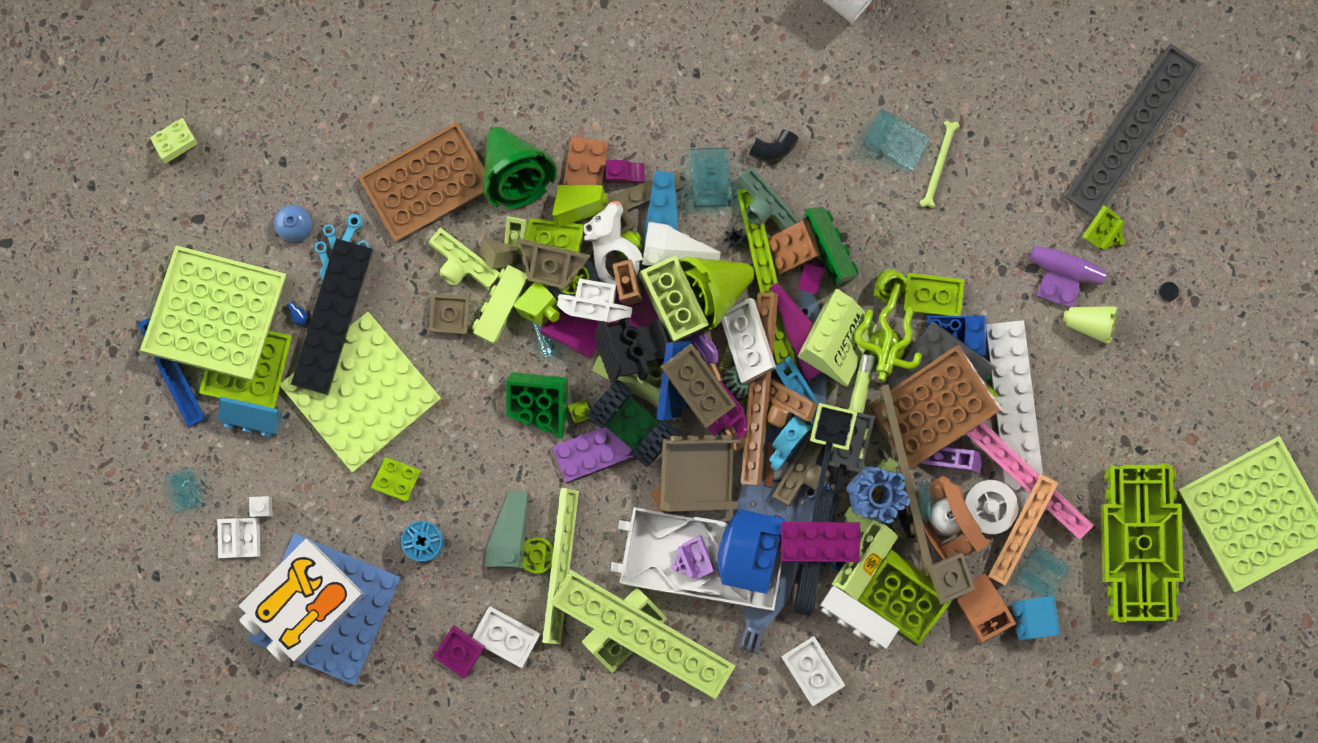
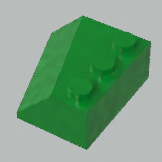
(538, 401)

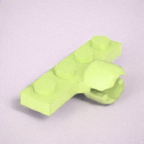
(461, 261)

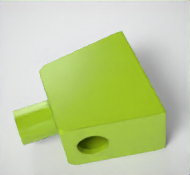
(537, 305)

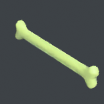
(928, 200)

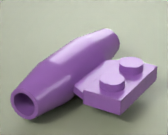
(1064, 274)

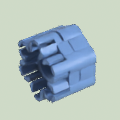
(892, 489)

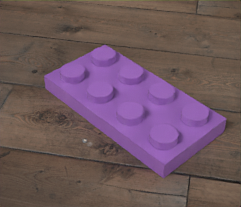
(590, 453)

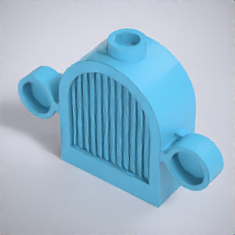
(789, 440)

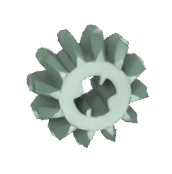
(733, 383)

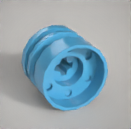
(433, 545)

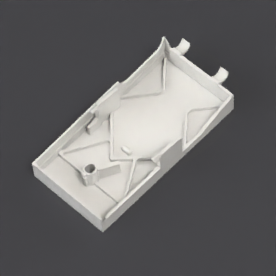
(653, 549)

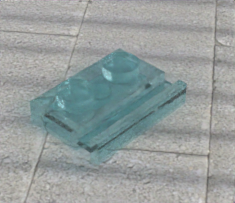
(184, 489)

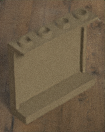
(697, 473)

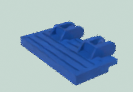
(669, 399)

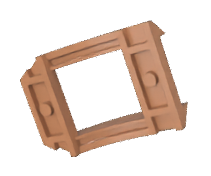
(967, 543)

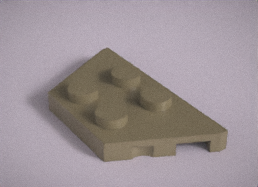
(551, 264)

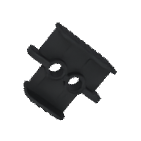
(619, 351)

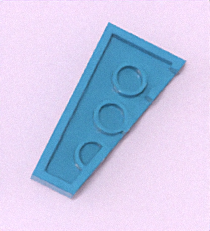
(662, 201)

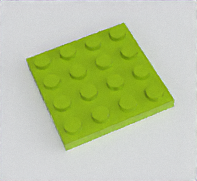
(266, 381)

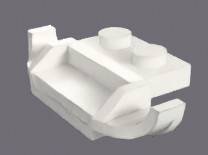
(594, 301)

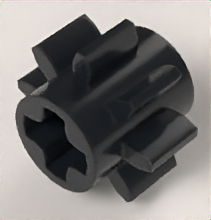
(731, 242)

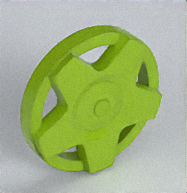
(537, 555)

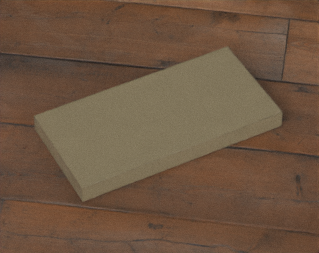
(698, 385)

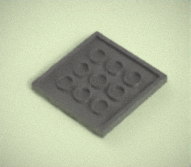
(934, 344)

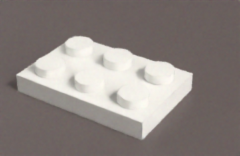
(506, 636)
(813, 671)

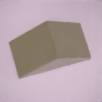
(498, 254)

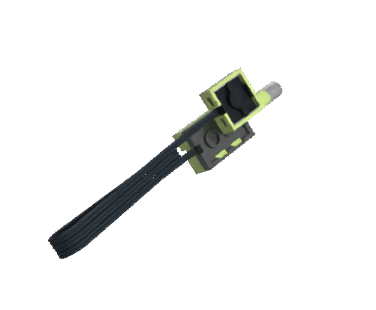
(847, 444)

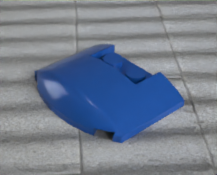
(749, 551)

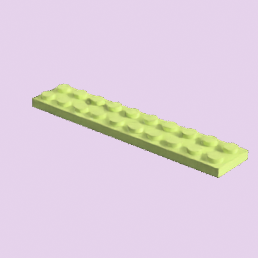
(642, 634)

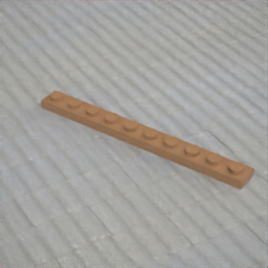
(758, 400)

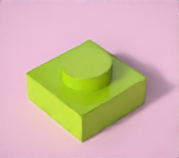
(579, 411)

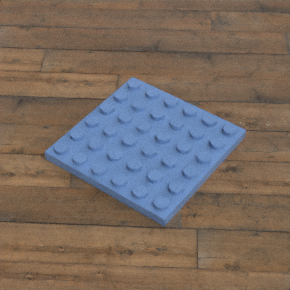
(349, 642)

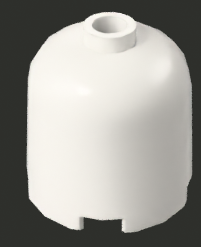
(940, 522)

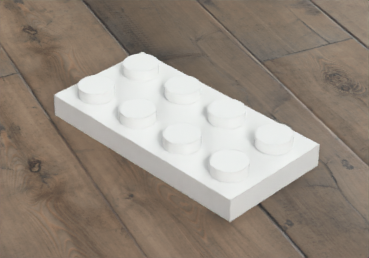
(748, 341)

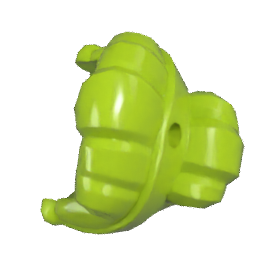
(886, 279)

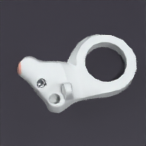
(605, 236)

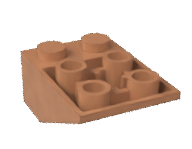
(985, 609)

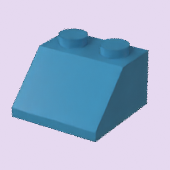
(1036, 618)

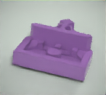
(694, 559)

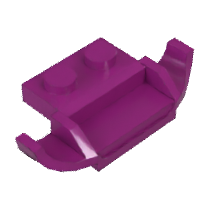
(733, 418)

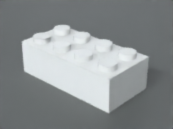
(858, 617)

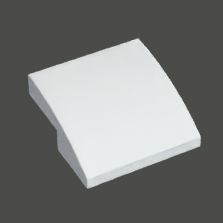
(238, 538)

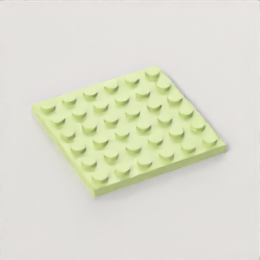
(213, 313)
(370, 398)
(1254, 513)

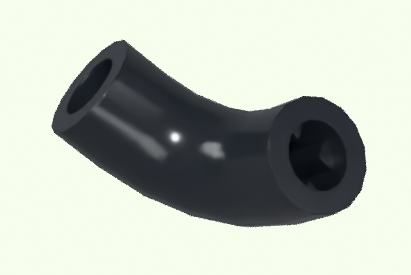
(775, 150)

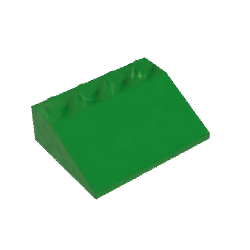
(830, 247)

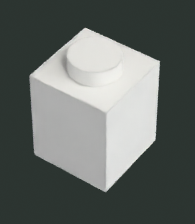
(260, 506)

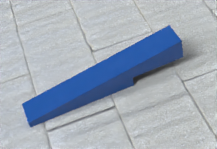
(178, 385)

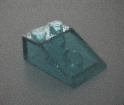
(895, 140)
(710, 177)

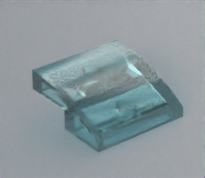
(1043, 572)

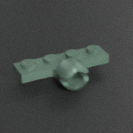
(765, 202)

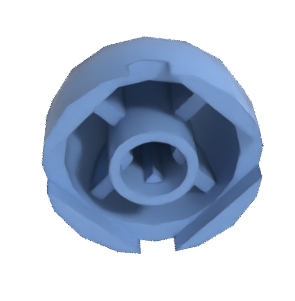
(293, 224)

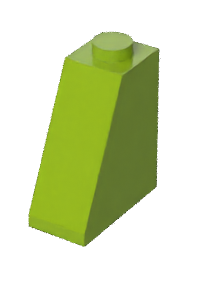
(578, 203)

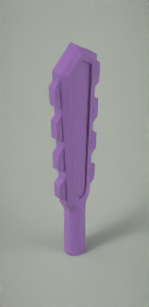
(705, 348)

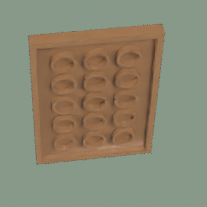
(425, 182)
(937, 405)

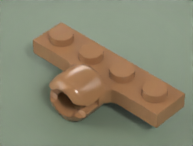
(786, 403)

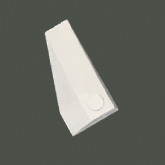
(665, 242)

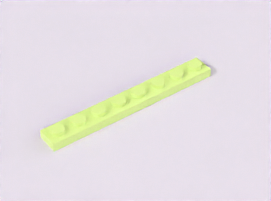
(560, 562)

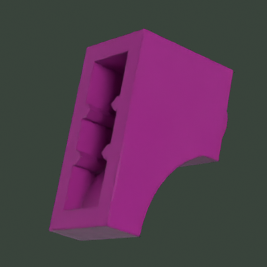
(624, 172)
(811, 276)

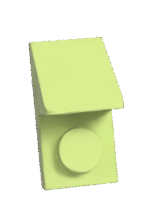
(515, 229)

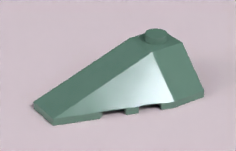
(507, 540)

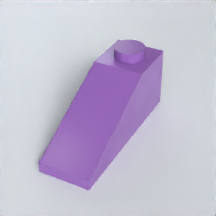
(956, 459)

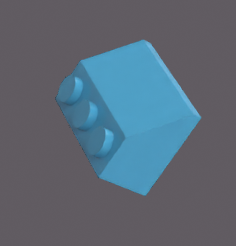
(249, 417)

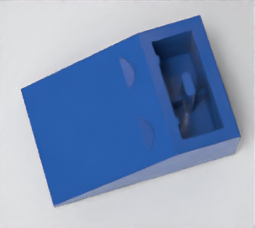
(967, 329)

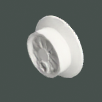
(992, 506)

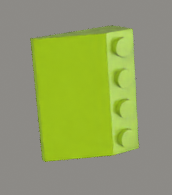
(903, 597)

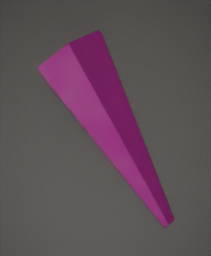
(796, 327)

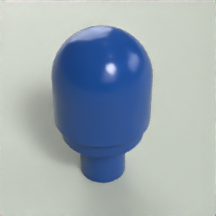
(297, 314)

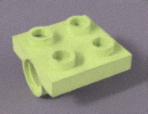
(173, 140)

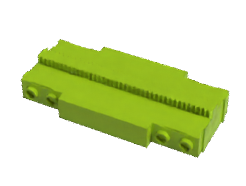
(1141, 543)

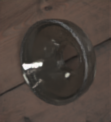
(901, 525)

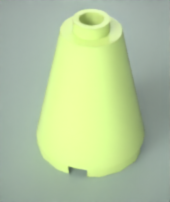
(1093, 321)

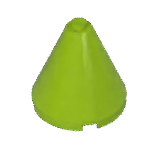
(716, 285)

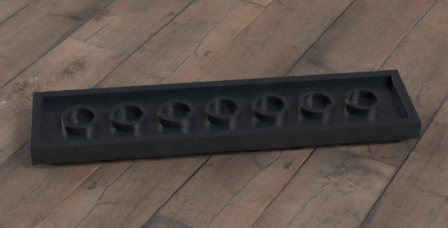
(332, 317)

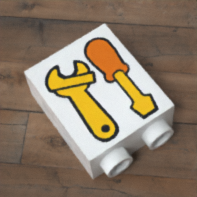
(299, 602)

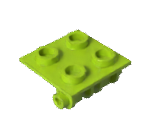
(396, 479)

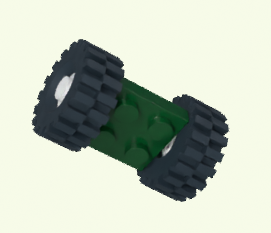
(631, 423)

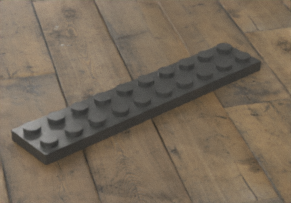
(1133, 130)

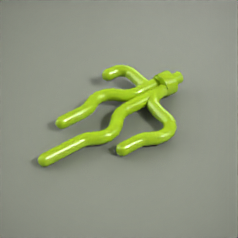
(887, 356)

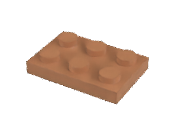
(586, 161)
(793, 246)

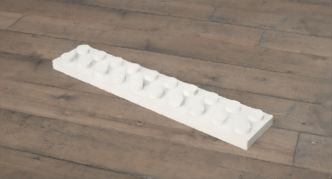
(1015, 396)

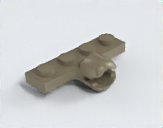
(801, 472)

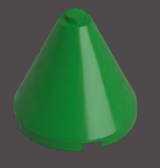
(515, 170)

